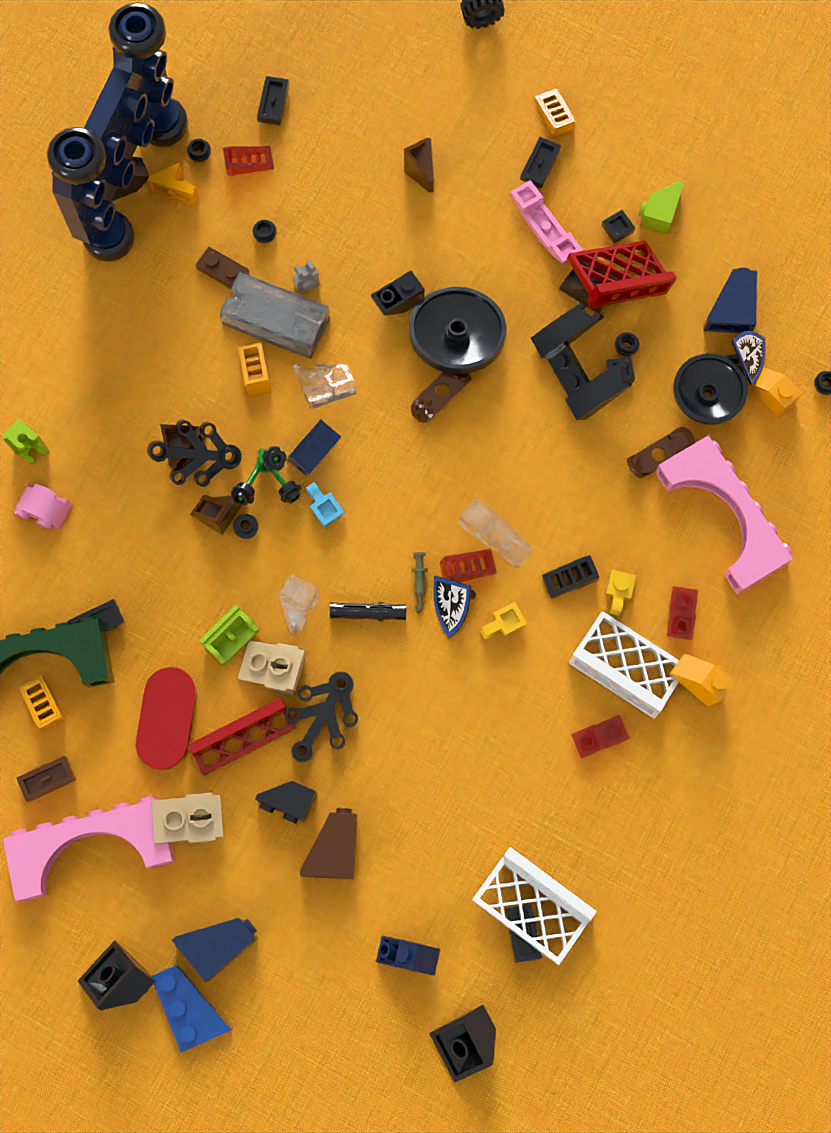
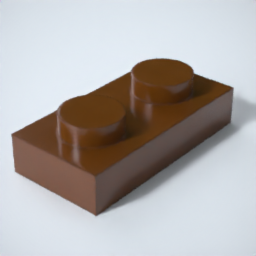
(220, 267)
(46, 779)

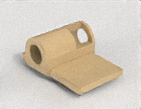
(273, 666)
(189, 819)

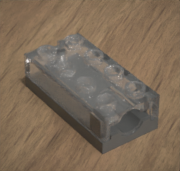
(275, 315)

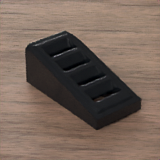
(577, 564)

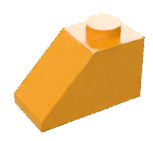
(775, 391)
(702, 679)

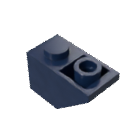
(408, 955)

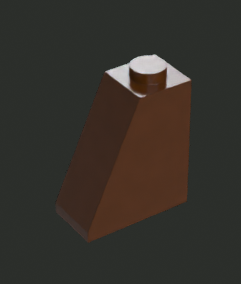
(334, 848)

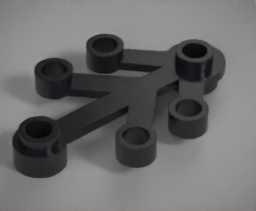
(198, 454)
(324, 712)

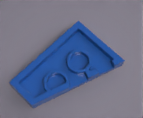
(186, 1009)

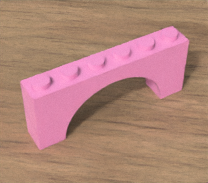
(707, 469)
(34, 852)

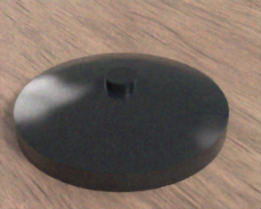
(457, 330)

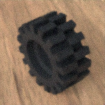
(481, 12)

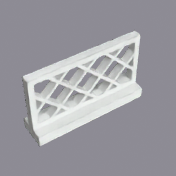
(616, 681)
(550, 889)

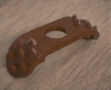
(429, 403)
(643, 464)

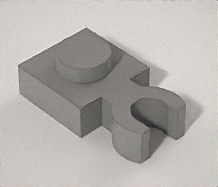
(306, 277)

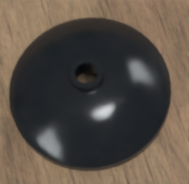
(713, 375)

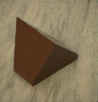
(419, 163)
(174, 439)
(216, 512)

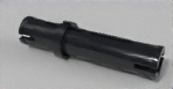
(368, 611)

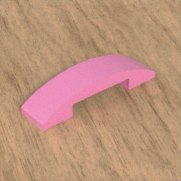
(543, 223)

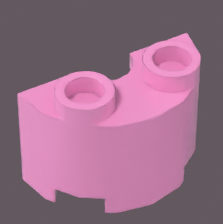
(42, 505)

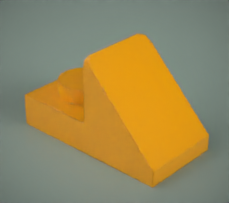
(169, 183)

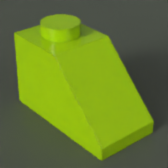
(661, 207)

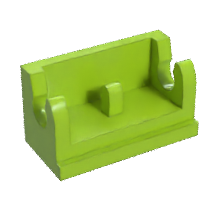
(23, 439)
(229, 635)

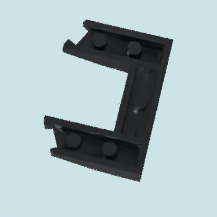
(554, 343)

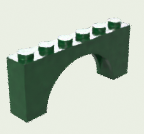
(80, 643)

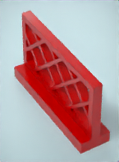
(628, 287)

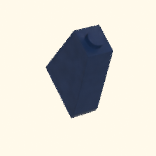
(736, 304)
(216, 946)

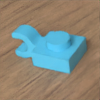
(325, 507)

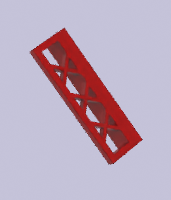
(236, 728)

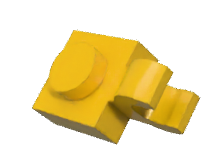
(620, 588)
(506, 620)

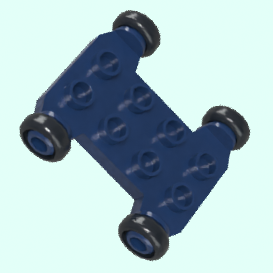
(129, 113)

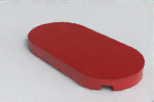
(166, 718)

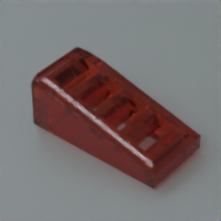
(247, 151)
(455, 560)

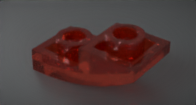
(682, 613)
(600, 736)

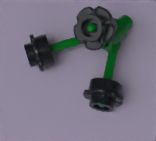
(267, 461)

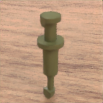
(419, 578)

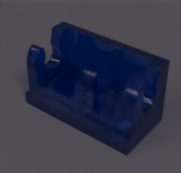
(313, 447)

